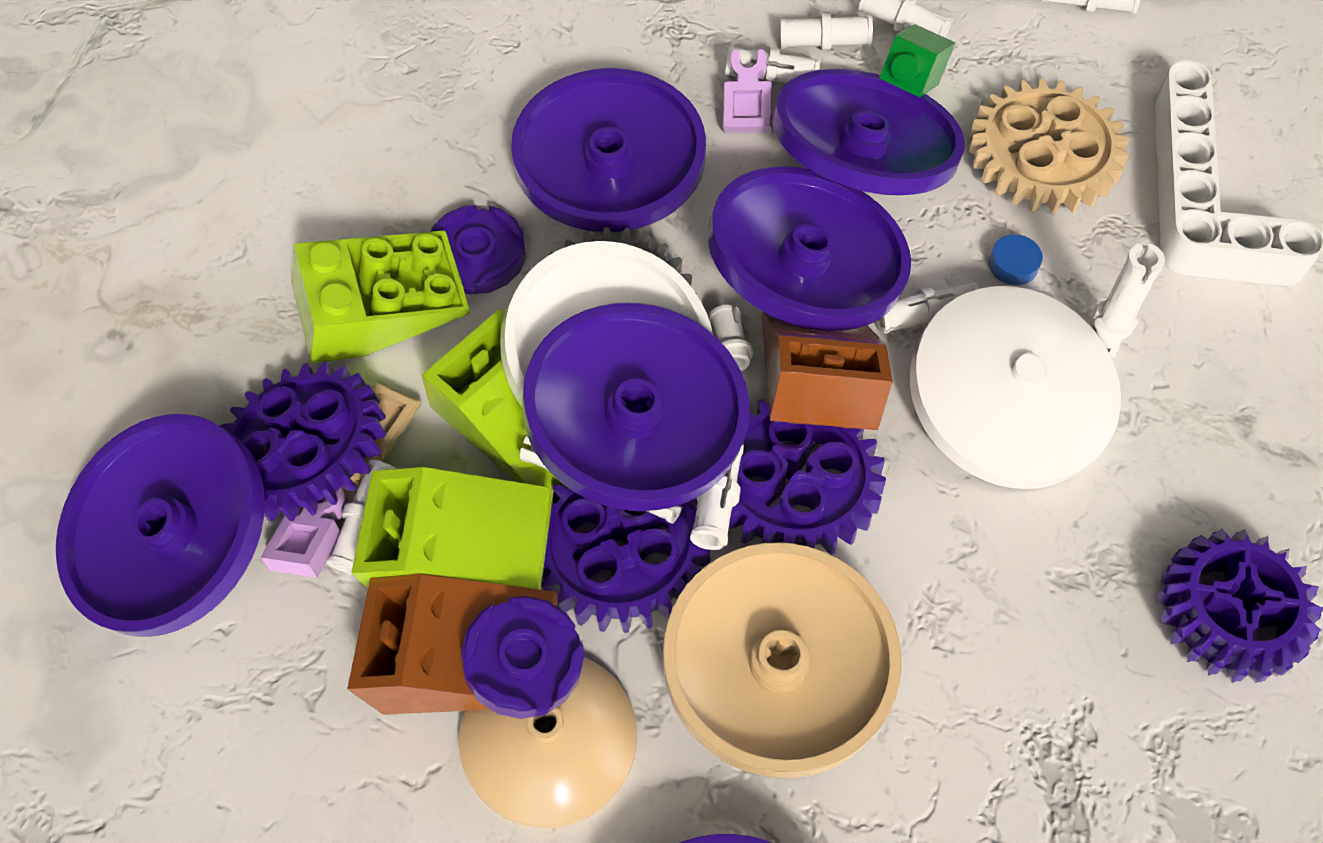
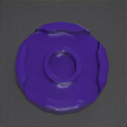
(485, 247)
(522, 657)

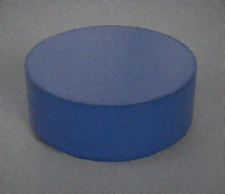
(1015, 259)

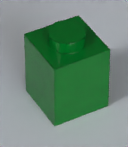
(917, 60)

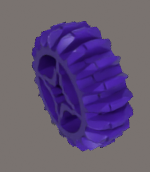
(1222, 616)

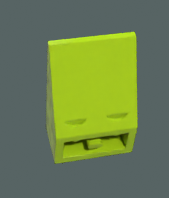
(374, 292)
(476, 400)
(453, 527)

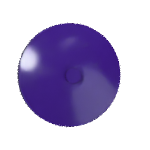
(867, 132)
(609, 149)
(808, 249)
(635, 406)
(160, 525)

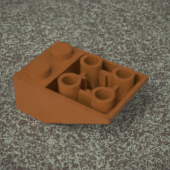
(825, 375)
(414, 641)

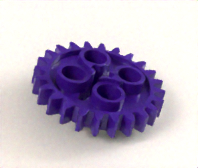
(309, 436)
(837, 500)
(636, 586)

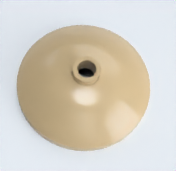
(558, 773)

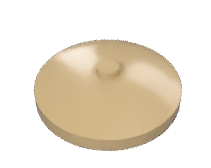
(781, 660)

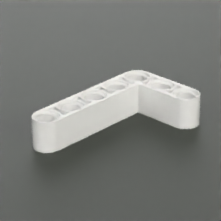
(1192, 228)

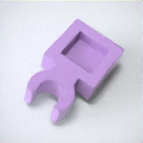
(748, 99)
(307, 542)

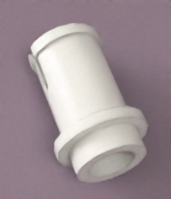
(729, 330)

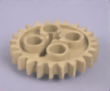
(1048, 146)

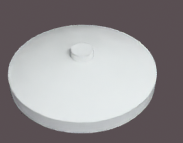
(580, 280)
(1015, 387)

